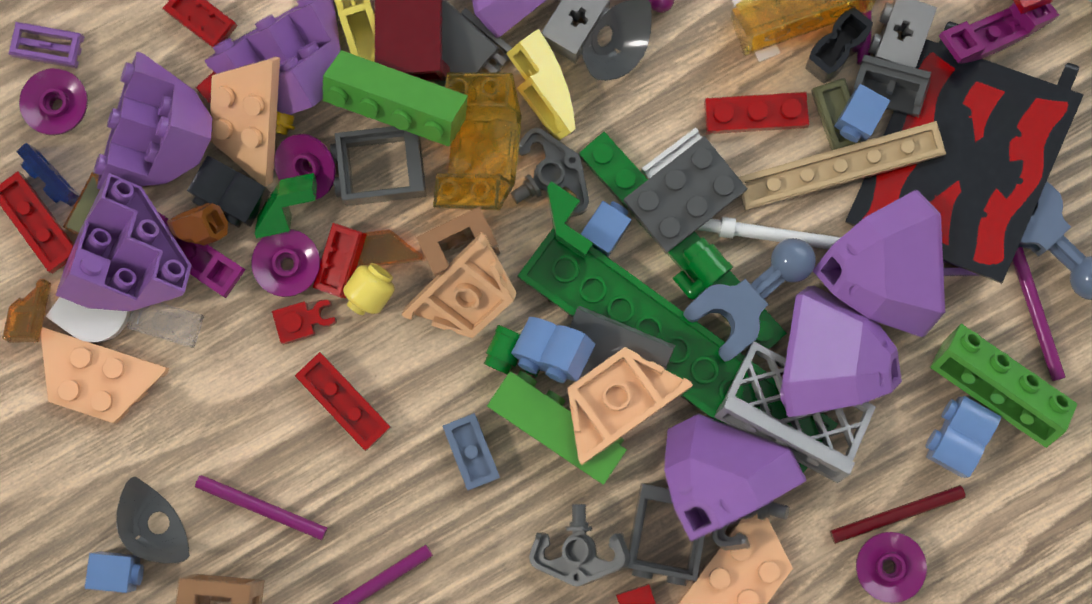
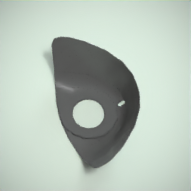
(630, 35)
(134, 508)

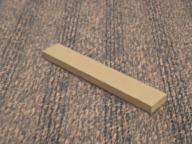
(842, 165)

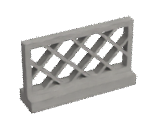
(806, 449)

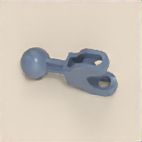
(1047, 232)
(743, 303)

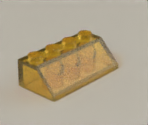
(775, 21)

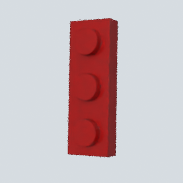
(756, 113)
(35, 222)
(343, 401)

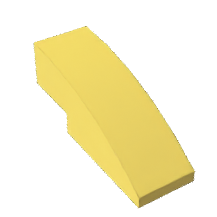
(359, 26)
(544, 84)

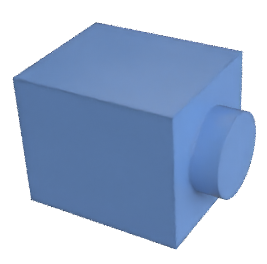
(861, 114)
(607, 226)
(113, 572)

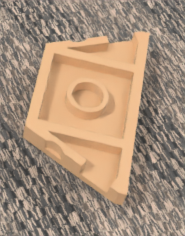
(246, 116)
(466, 293)
(94, 377)
(618, 399)
(742, 574)

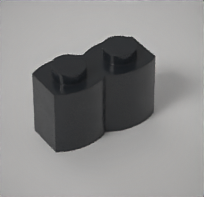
(844, 41)
(232, 191)

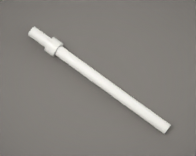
(729, 228)

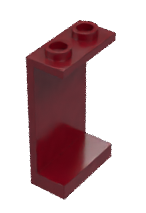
(410, 37)

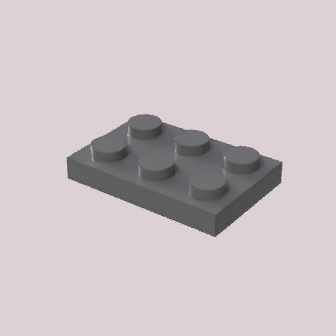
(685, 194)

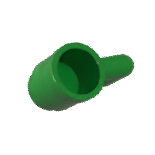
(707, 265)
(500, 350)

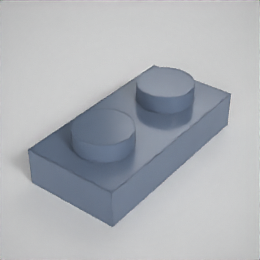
(471, 451)

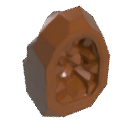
(200, 224)

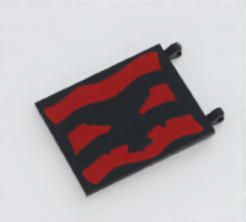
(999, 150)

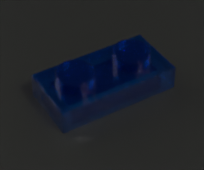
(37, 165)

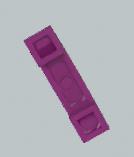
(995, 32)
(210, 266)

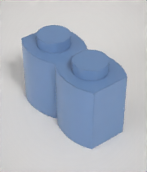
(552, 349)
(962, 436)

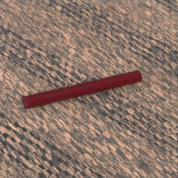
(897, 514)

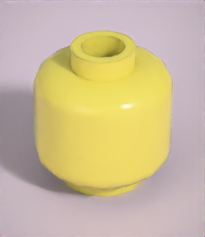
(369, 289)

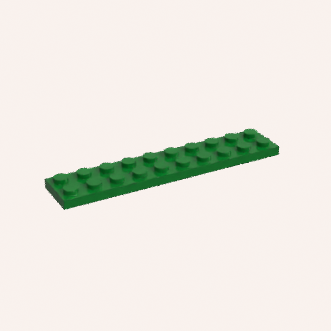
(617, 294)

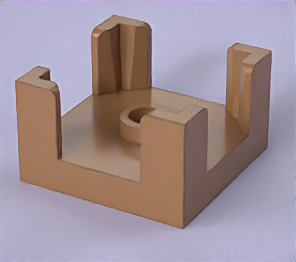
(452, 236)
(203, 588)

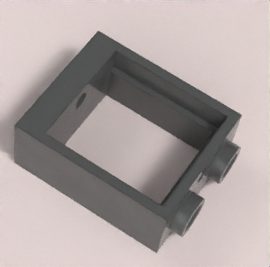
(340, 154)
(646, 568)

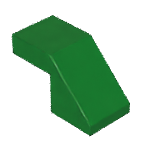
(562, 207)
(276, 214)

